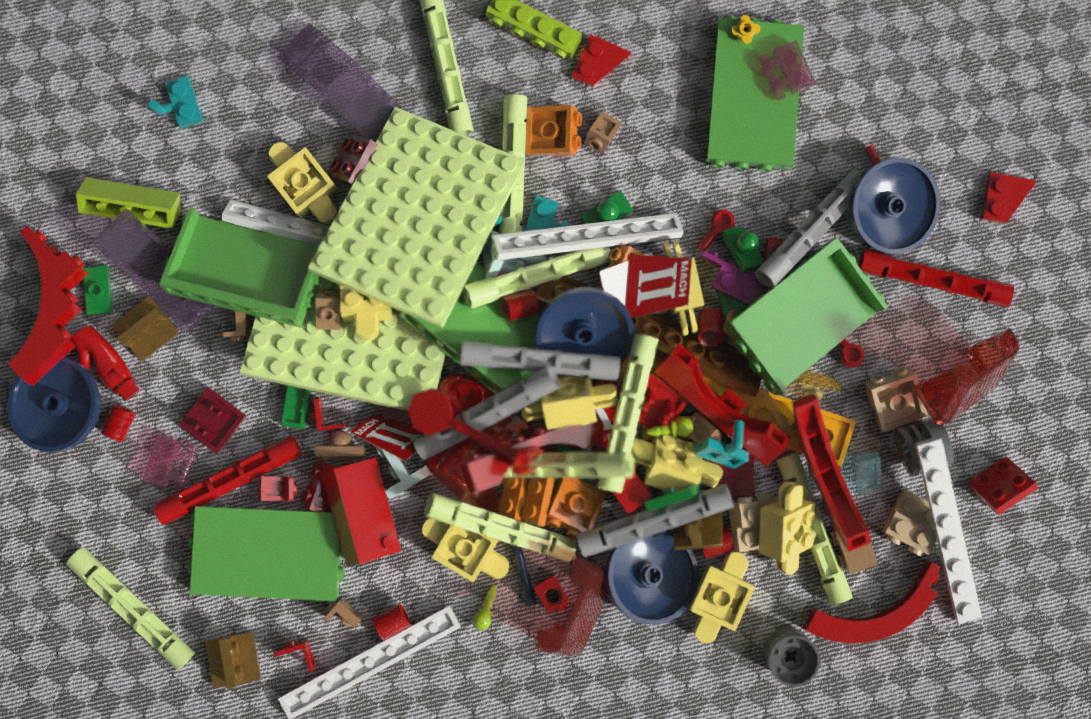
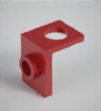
(318, 417)
(294, 645)

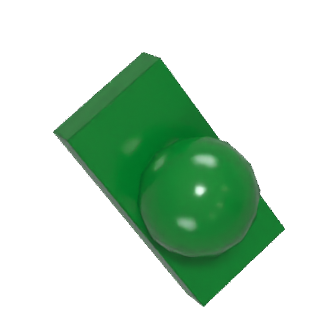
(608, 210)
(743, 248)

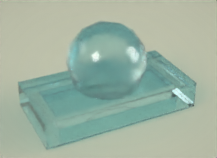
(867, 473)

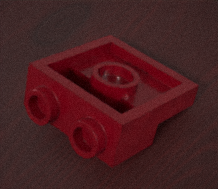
(739, 479)

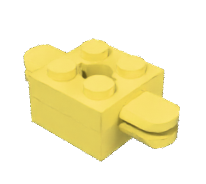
(303, 183)
(695, 297)
(364, 312)
(571, 403)
(673, 463)
(787, 527)
(465, 550)
(721, 597)

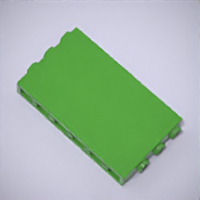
(745, 118)
(241, 269)
(804, 315)
(482, 325)
(265, 554)

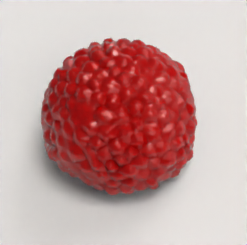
(462, 392)

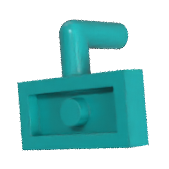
(182, 103)
(543, 215)
(724, 454)

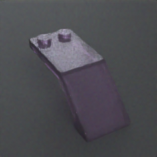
(339, 81)
(143, 258)

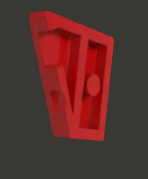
(598, 60)
(1004, 196)

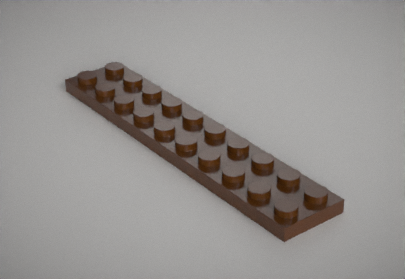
(718, 362)

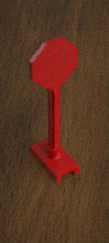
(433, 413)

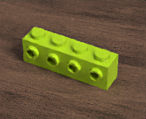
(535, 26)
(112, 198)

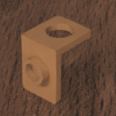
(328, 309)

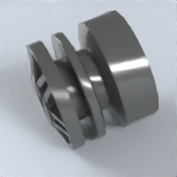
(906, 439)
(801, 666)

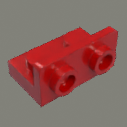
(315, 496)

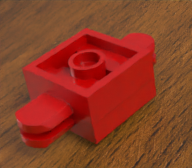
(634, 490)

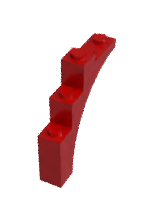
(58, 306)
(826, 474)

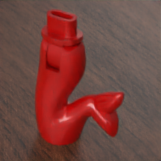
(108, 362)

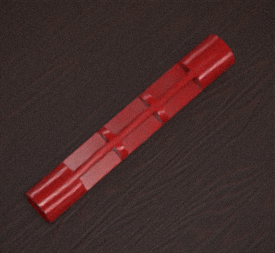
(951, 282)
(227, 479)

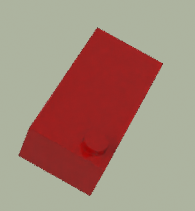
(361, 512)

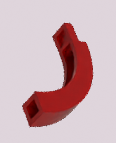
(883, 624)

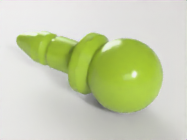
(682, 427)
(482, 619)

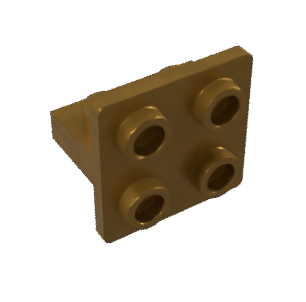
(145, 329)
(699, 533)
(233, 660)

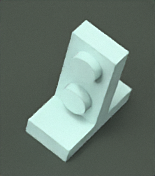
(493, 266)
(399, 470)

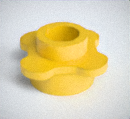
(738, 30)

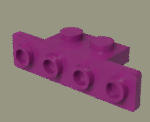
(731, 281)

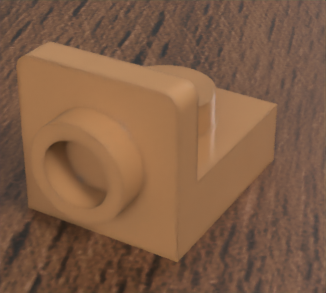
(602, 132)
(243, 328)
(703, 429)
(347, 613)

